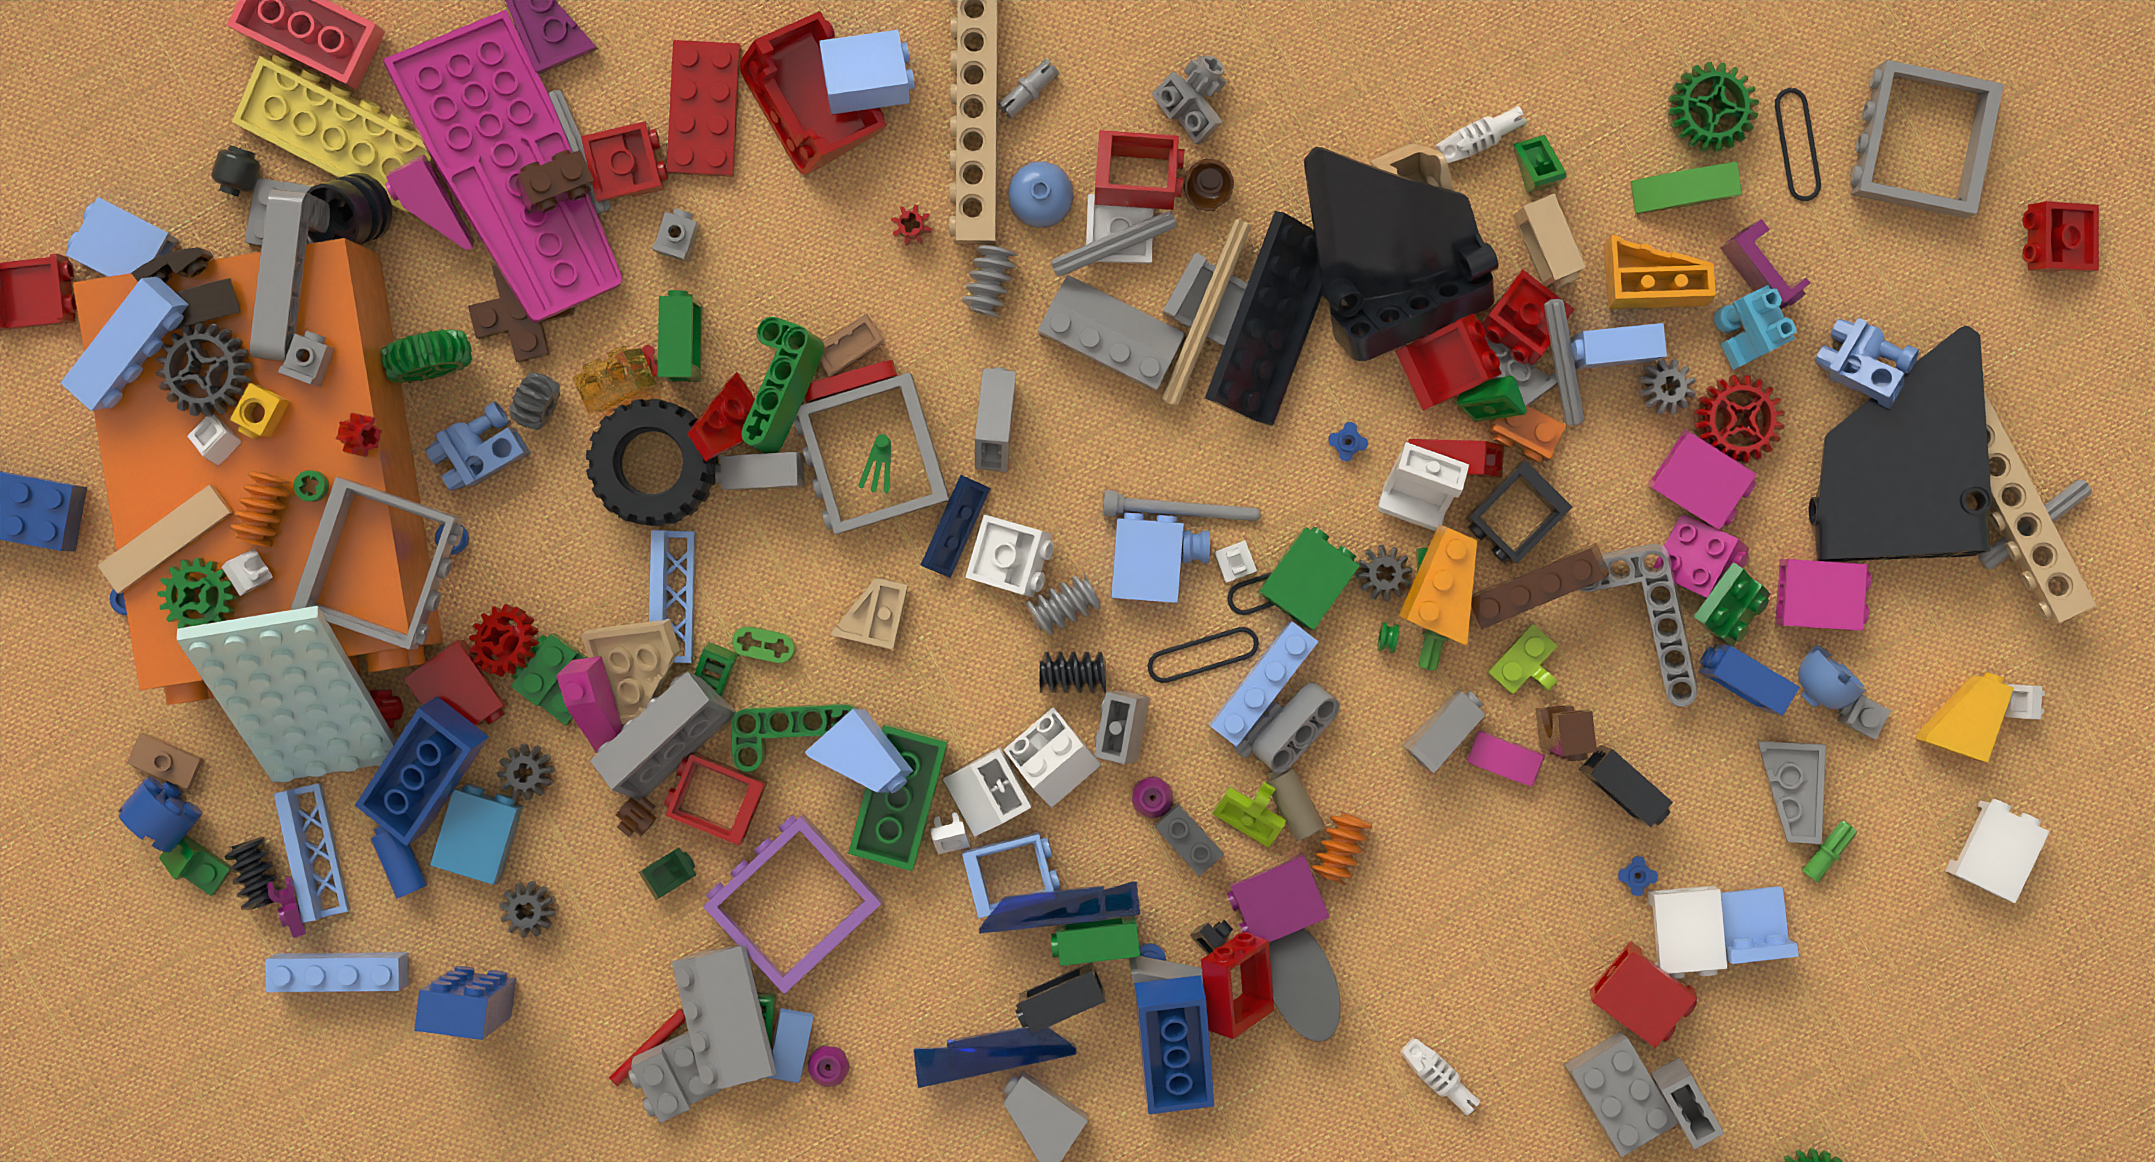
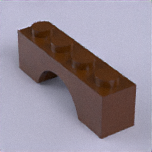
(1539, 586)
(1566, 732)

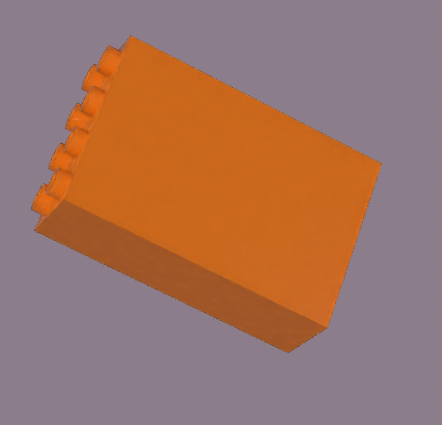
(157, 468)

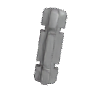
(1244, 748)

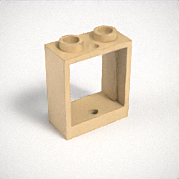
(1549, 242)

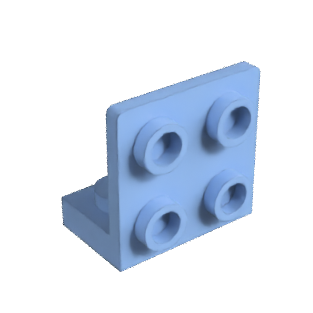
(1756, 925)

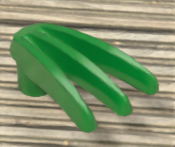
(881, 454)

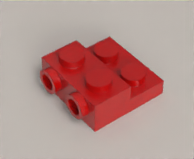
(624, 161)
(2062, 237)
(1520, 319)

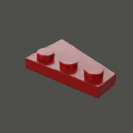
(723, 419)

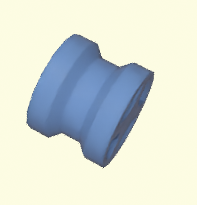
(1196, 546)

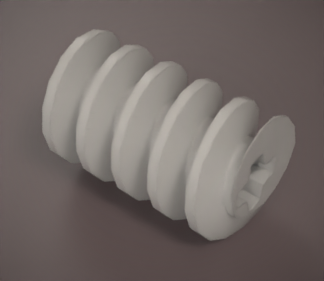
(988, 280)
(1063, 604)

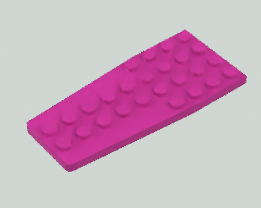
(483, 122)

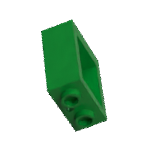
(679, 337)
(1096, 941)

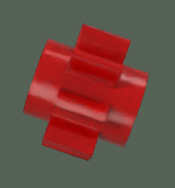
(906, 217)
(358, 434)
(388, 705)

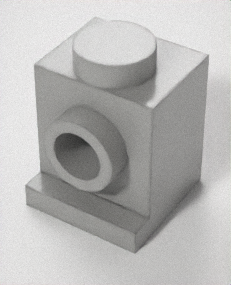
(679, 247)
(313, 369)

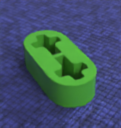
(762, 652)

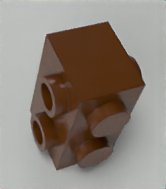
(554, 181)

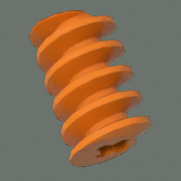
(260, 509)
(1341, 847)

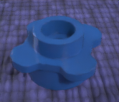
(1348, 432)
(1628, 875)

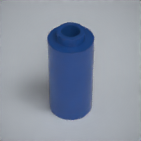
(398, 863)

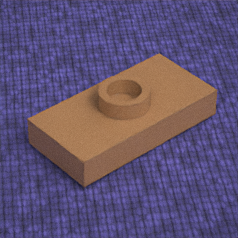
(850, 345)
(165, 761)

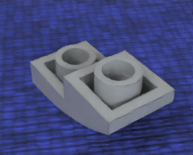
(1189, 107)

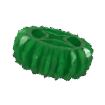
(1740, 109)
(426, 356)

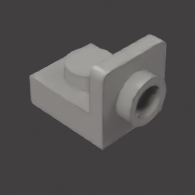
(1864, 717)

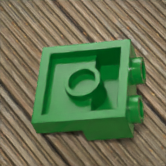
(1732, 605)
(539, 678)

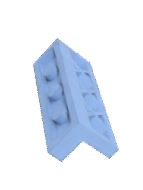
(659, 585)
(300, 857)

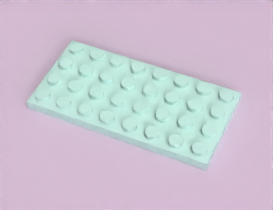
(290, 692)

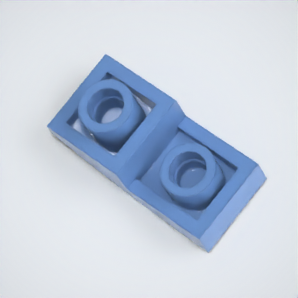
(791, 1044)

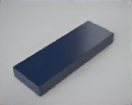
(955, 526)

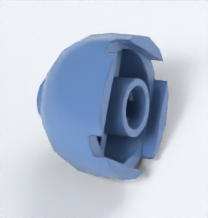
(1040, 194)
(1828, 681)

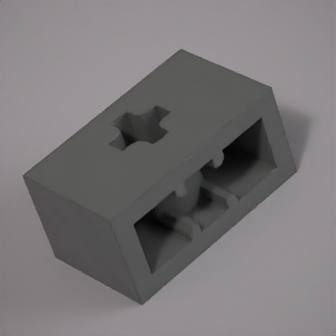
(1188, 839)

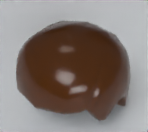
(1208, 184)

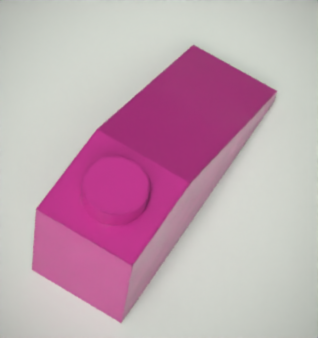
(424, 195)
(590, 699)

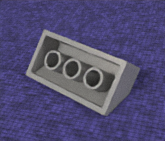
(1111, 333)
(661, 736)
(724, 1017)

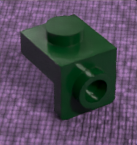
(668, 873)

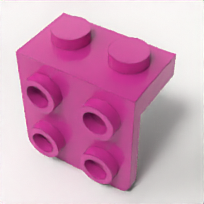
(1701, 555)

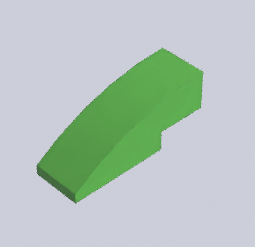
(1686, 188)

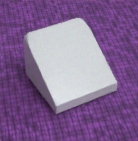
(214, 439)

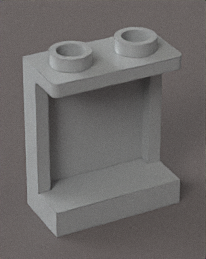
(1189, 294)

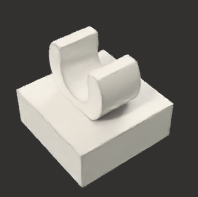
(1235, 561)
(247, 572)
(2025, 702)
(951, 836)

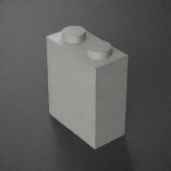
(1687, 1103)

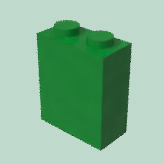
(1309, 577)

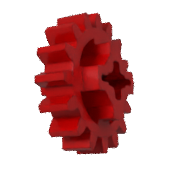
(503, 640)

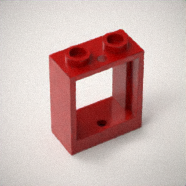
(1138, 146)
(747, 810)
(1235, 1016)

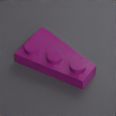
(548, 33)

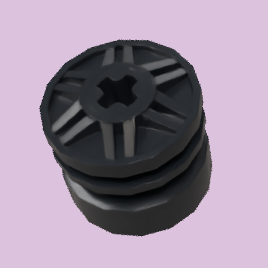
(357, 209)

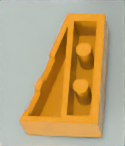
(1654, 278)
(1444, 586)

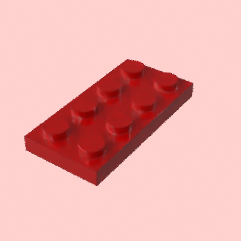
(703, 108)

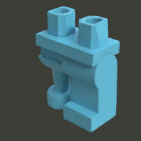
(1763, 326)

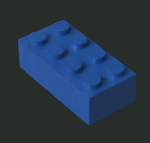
(40, 511)
(421, 770)
(465, 1003)
(1174, 1044)

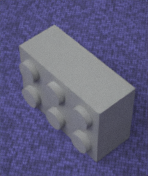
(1621, 1094)

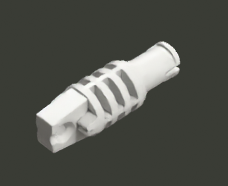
(1480, 135)
(1438, 1075)

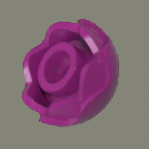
(1152, 786)
(832, 1056)

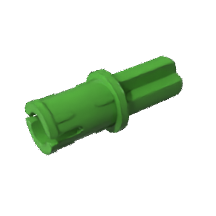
(1431, 650)
(1830, 851)

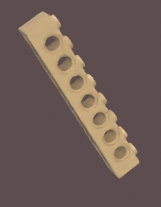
(983, 227)
(2043, 534)

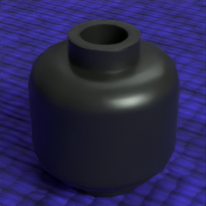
(235, 170)

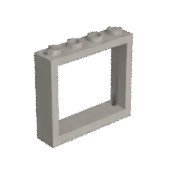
(1977, 151)
(822, 483)
(325, 545)

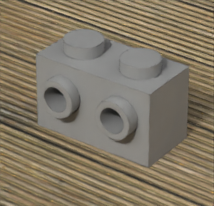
(1121, 726)

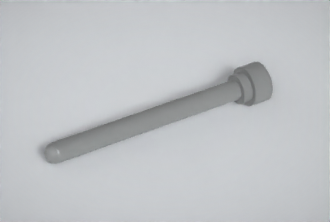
(1116, 503)

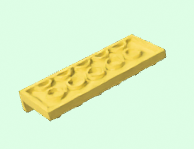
(325, 122)

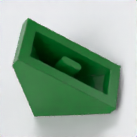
(1538, 164)

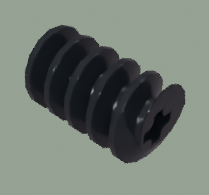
(1072, 672)
(252, 873)

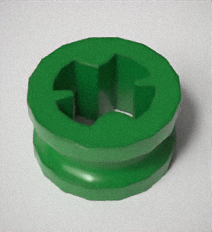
(321, 489)
(1388, 637)

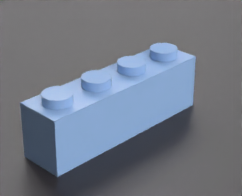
(125, 344)
(1263, 683)
(336, 972)

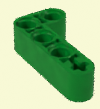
(784, 384)
(766, 729)

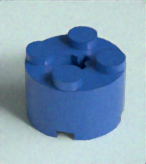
(159, 814)

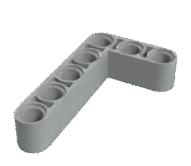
(281, 269)
(1657, 610)

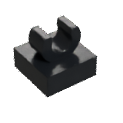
(1211, 937)

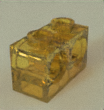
(615, 383)

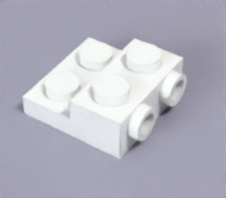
(1010, 556)

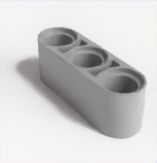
(1296, 727)

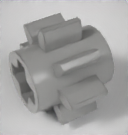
(1205, 75)

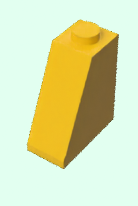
(1970, 718)

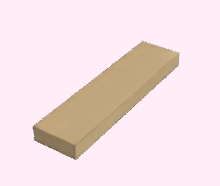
(165, 539)

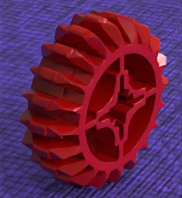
(1749, 429)

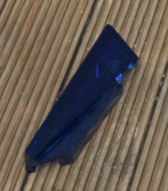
(1062, 907)
(988, 1054)

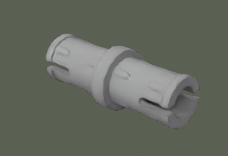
(1028, 88)

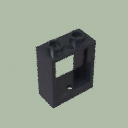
(1542, 490)
(1626, 786)
(1060, 998)

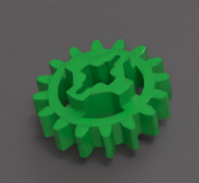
(186, 585)

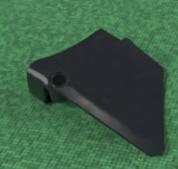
(1393, 254)
(1903, 473)

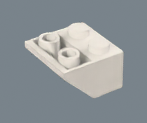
(1052, 757)
(987, 792)

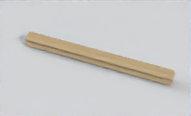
(1206, 312)

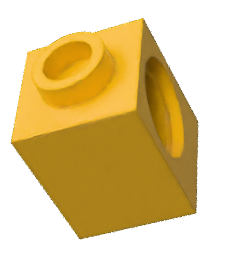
(274, 409)

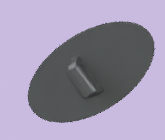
(1304, 986)

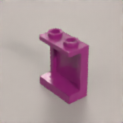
(1756, 267)
(1278, 900)

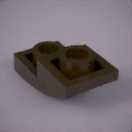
(183, 263)
(208, 302)

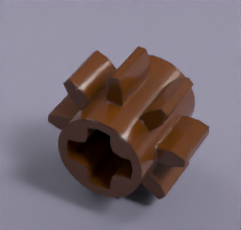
(636, 816)

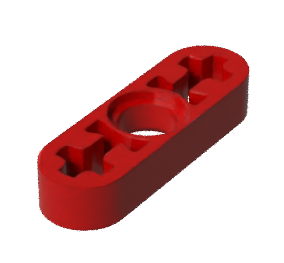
(850, 380)

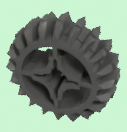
(191, 345)

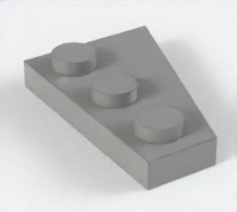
(1530, 380)
(1797, 786)

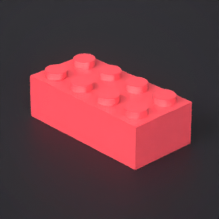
(312, 34)

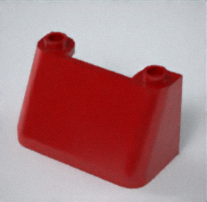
(791, 90)

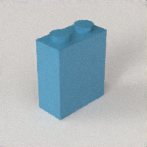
(477, 834)

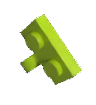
(1524, 660)
(1251, 815)

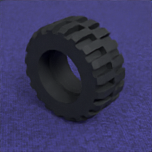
(607, 470)

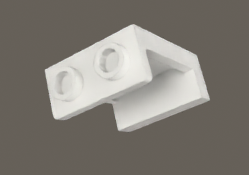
(1422, 486)
(2000, 850)
(1689, 930)

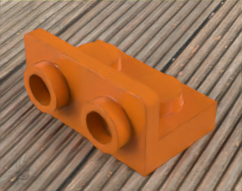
(1531, 432)

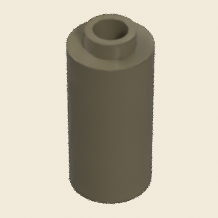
(1295, 804)

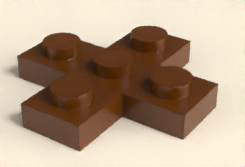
(507, 315)

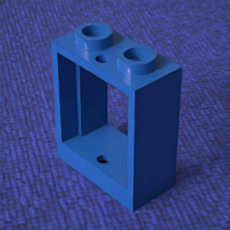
(1748, 678)

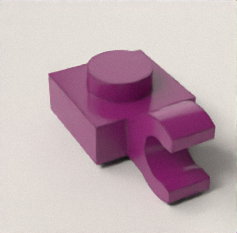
(290, 912)

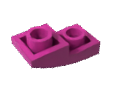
(1506, 758)

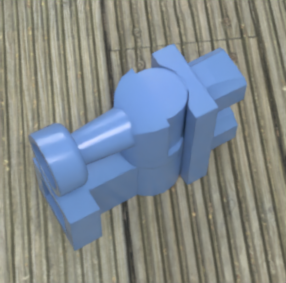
(1858, 364)
(470, 456)

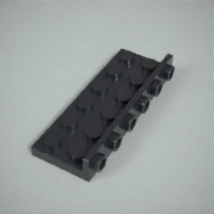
(1270, 323)

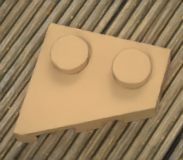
(875, 615)

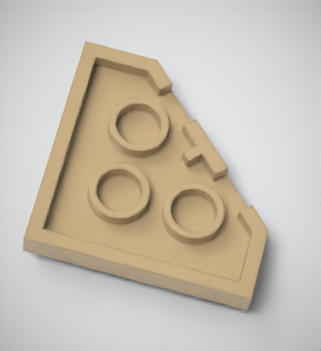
(634, 660)

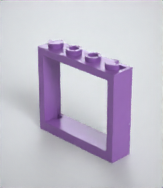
(766, 850)

